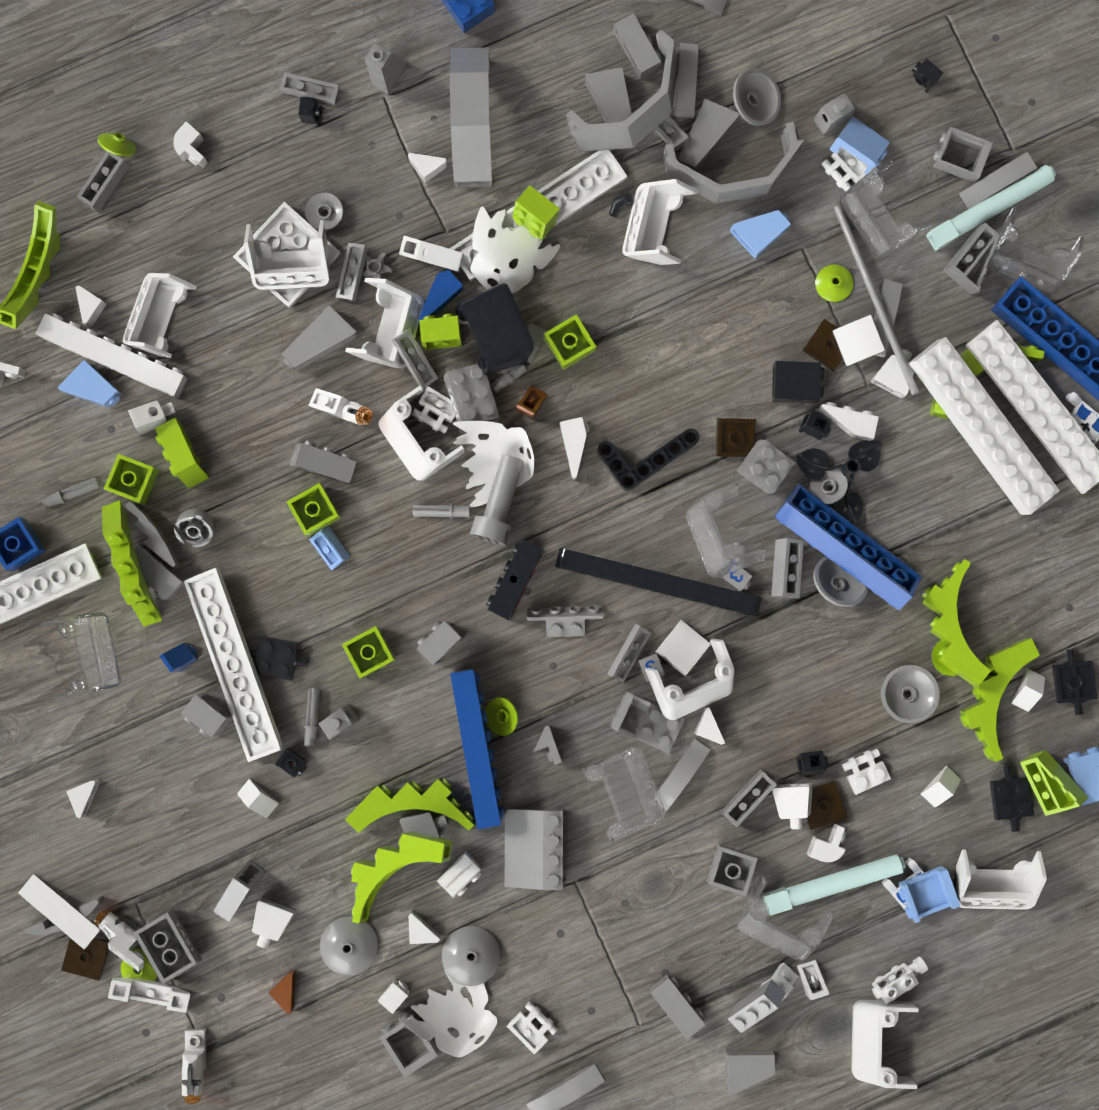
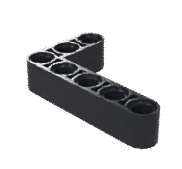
(648, 462)

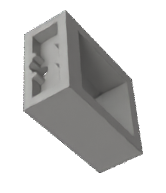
(966, 139)
(419, 1061)

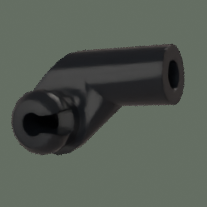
(619, 201)

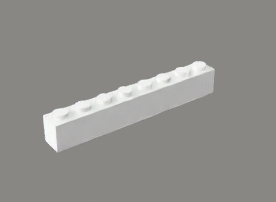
(112, 356)

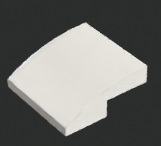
(858, 340)
(682, 648)

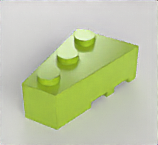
(180, 453)
(1051, 783)

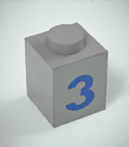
(738, 580)
(650, 662)

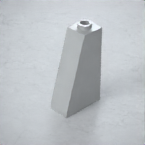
(384, 67)
(609, 94)
(707, 131)
(318, 339)

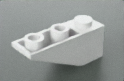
(431, 253)
(854, 423)

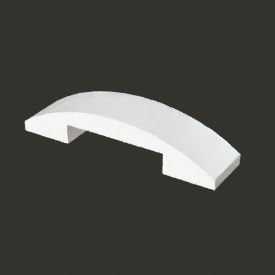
(149, 991)

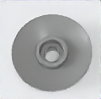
(320, 203)
(834, 479)

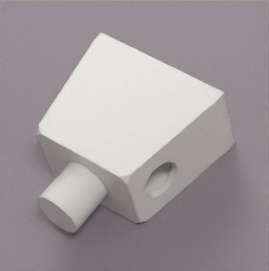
(891, 377)
(143, 418)
(793, 802)
(270, 921)

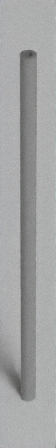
(876, 300)

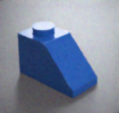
(179, 657)

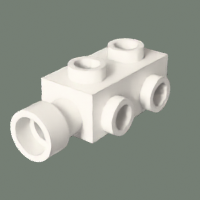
(897, 984)

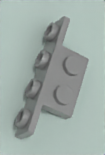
(565, 620)

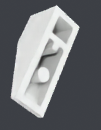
(574, 439)

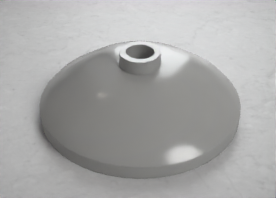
(757, 97)
(838, 585)
(922, 698)
(359, 937)
(465, 941)

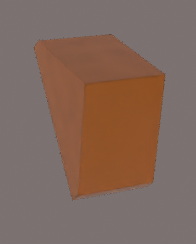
(531, 402)
(284, 992)

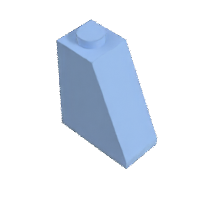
(761, 231)
(90, 385)

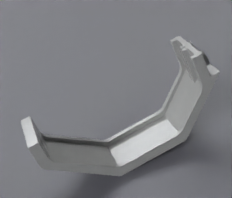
(470, 117)
(642, 122)
(734, 191)

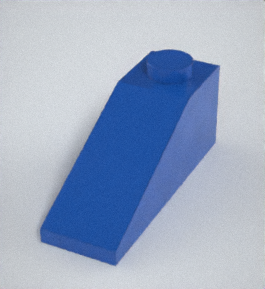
(442, 292)

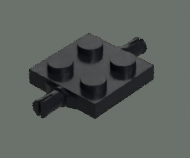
(277, 658)
(1074, 681)
(1011, 798)

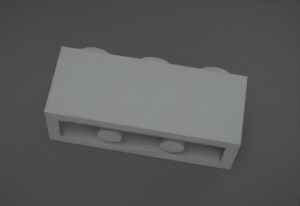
(637, 46)
(103, 181)
(787, 568)
(158, 574)
(748, 798)
(678, 1006)
(756, 1006)

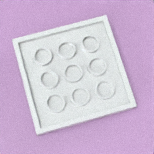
(286, 232)

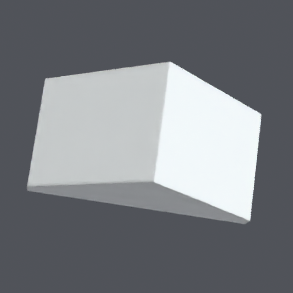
(427, 166)
(89, 306)
(1029, 690)
(708, 728)
(941, 787)
(82, 797)
(257, 799)
(420, 931)
(812, 980)

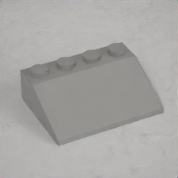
(534, 849)

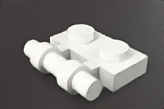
(849, 163)
(437, 404)
(868, 777)
(527, 1032)

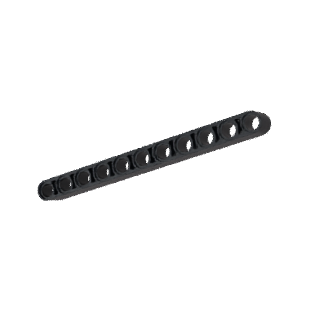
(658, 582)

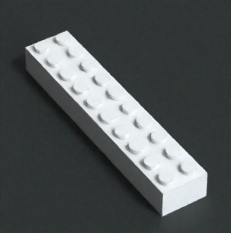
(984, 426)

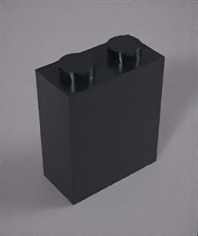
(797, 382)

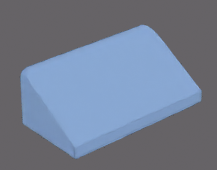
(329, 547)

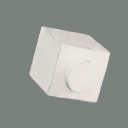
(394, 995)

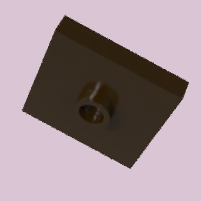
(824, 346)
(734, 437)
(825, 805)
(87, 961)

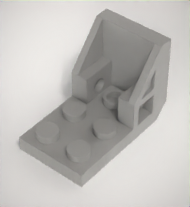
(645, 722)

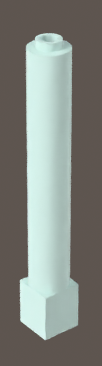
(990, 207)
(786, 898)

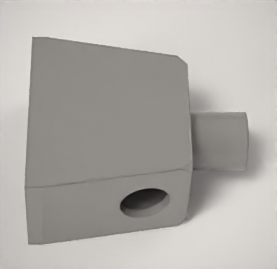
(836, 111)
(338, 722)
(424, 823)

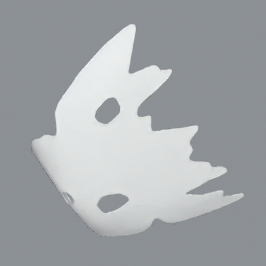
(503, 248)
(489, 453)
(454, 1012)

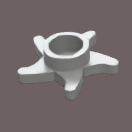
(376, 267)

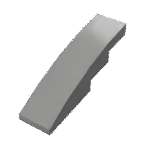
(686, 80)
(998, 180)
(890, 298)
(156, 539)
(569, 1089)

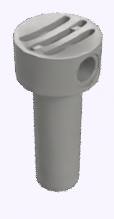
(492, 525)

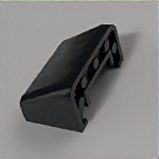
(497, 329)

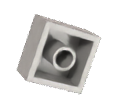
(765, 466)
(206, 715)
(731, 870)

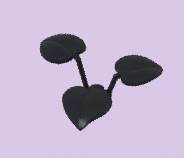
(862, 457)

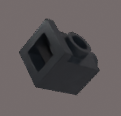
(926, 74)
(310, 111)
(815, 425)
(290, 755)
(817, 758)

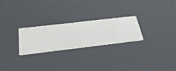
(59, 911)

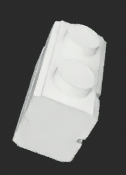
(459, 875)

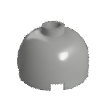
(194, 527)

